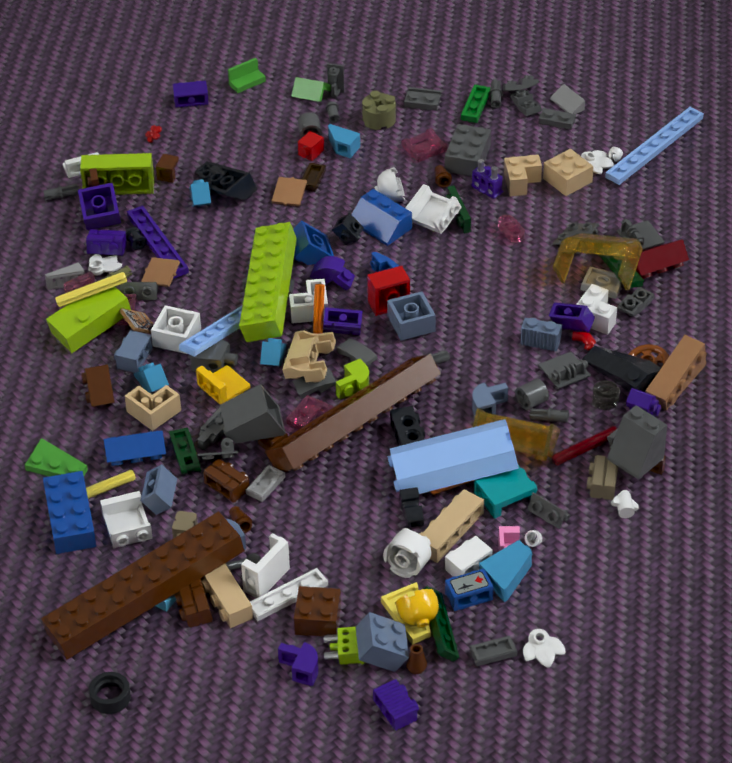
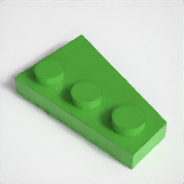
(52, 461)

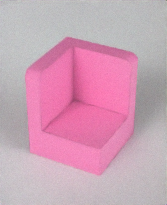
(507, 535)

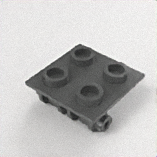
(576, 228)
(642, 231)
(565, 370)
(227, 447)

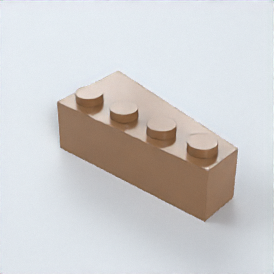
(678, 371)

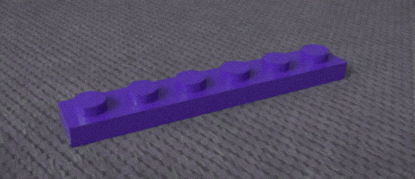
(155, 238)

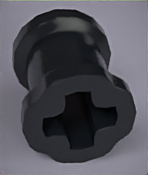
(134, 243)

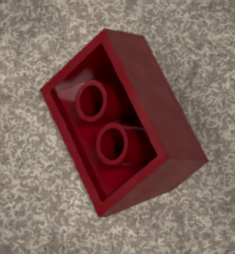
(662, 257)

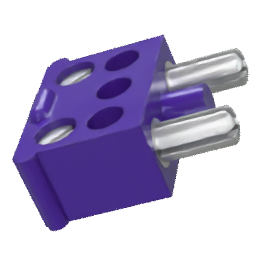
(487, 180)

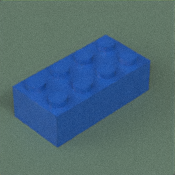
(69, 512)

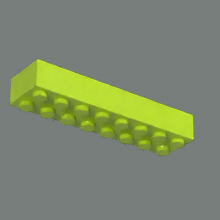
(268, 282)

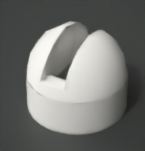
(615, 154)
(530, 536)

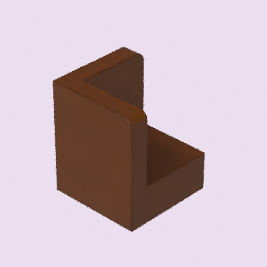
(166, 168)

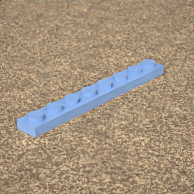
(654, 145)

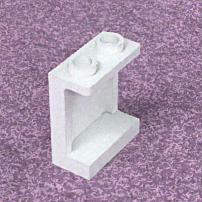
(432, 209)
(125, 519)
(268, 571)

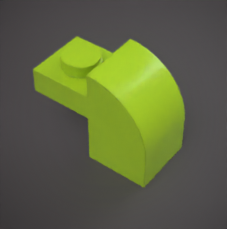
(355, 378)

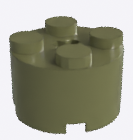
(379, 110)

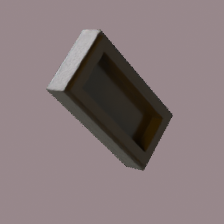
(314, 175)

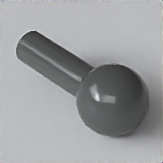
(253, 557)

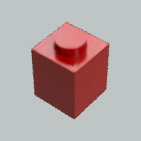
(310, 146)

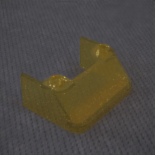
(620, 248)
(525, 435)

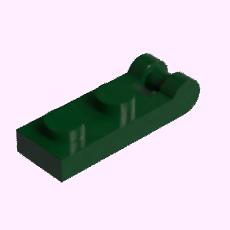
(184, 450)

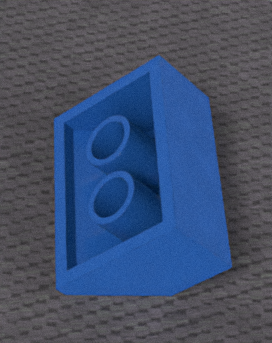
(382, 217)
(134, 447)

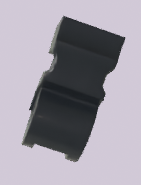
(410, 505)

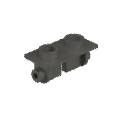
(335, 78)
(143, 290)
(547, 510)

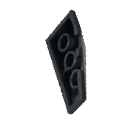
(227, 180)
(622, 368)

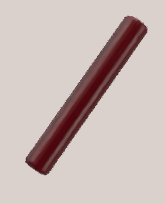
(582, 446)

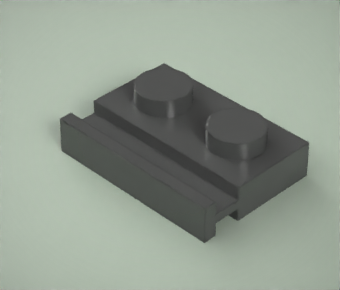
(423, 98)

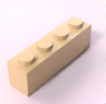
(453, 523)
(227, 596)

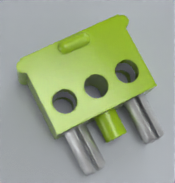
(346, 646)

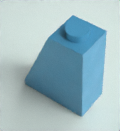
(508, 568)

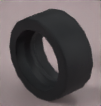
(110, 705)

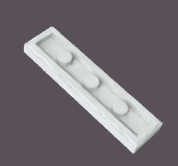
(285, 594)

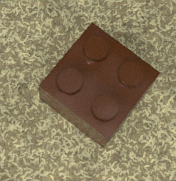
(317, 611)

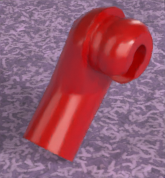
(585, 337)

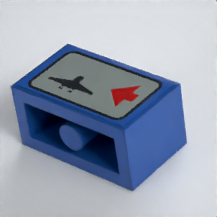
(469, 589)

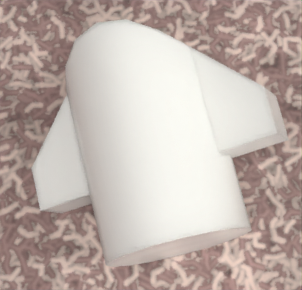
(625, 504)

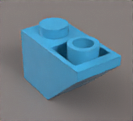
(343, 140)
(200, 193)
(273, 352)
(151, 377)

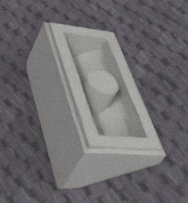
(568, 100)

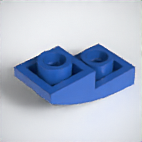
(381, 262)

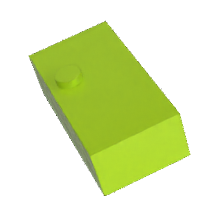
(126, 171)
(87, 318)

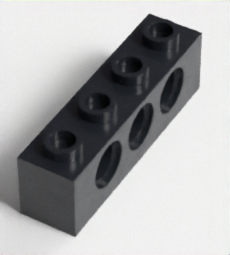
(406, 425)

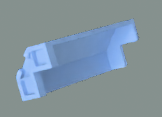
(454, 458)

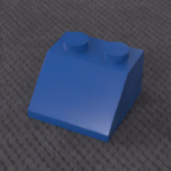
(310, 244)

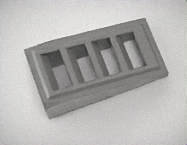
(68, 273)

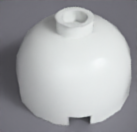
(390, 185)

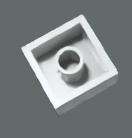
(174, 327)

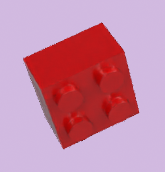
(386, 286)

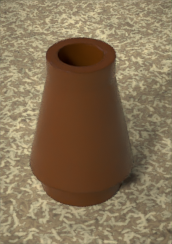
(442, 177)
(241, 519)
(416, 662)

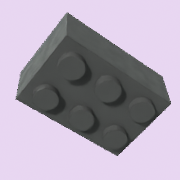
(466, 149)

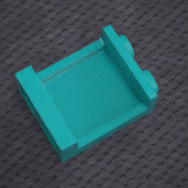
(504, 489)

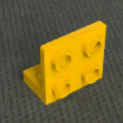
(221, 384)

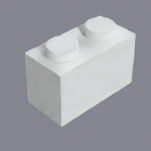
(467, 557)

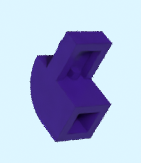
(332, 269)
(303, 662)

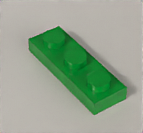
(475, 103)

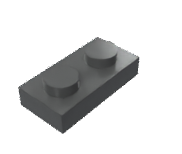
(557, 118)

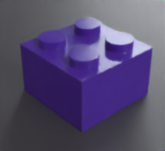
(99, 206)

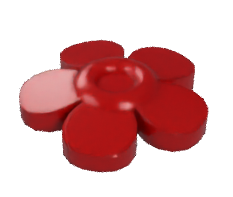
(153, 133)

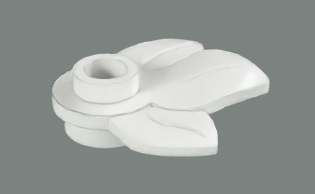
(598, 160)
(100, 265)
(542, 650)

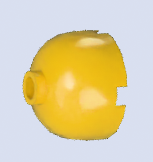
(418, 608)

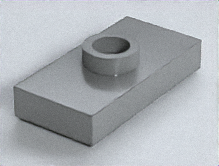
(265, 483)

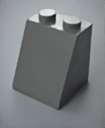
(252, 416)
(638, 442)

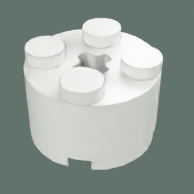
(407, 553)

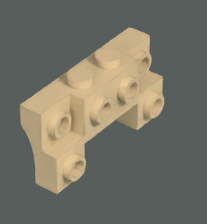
(304, 353)

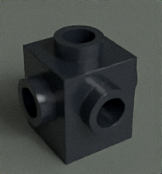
(348, 229)

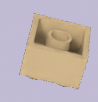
(568, 172)

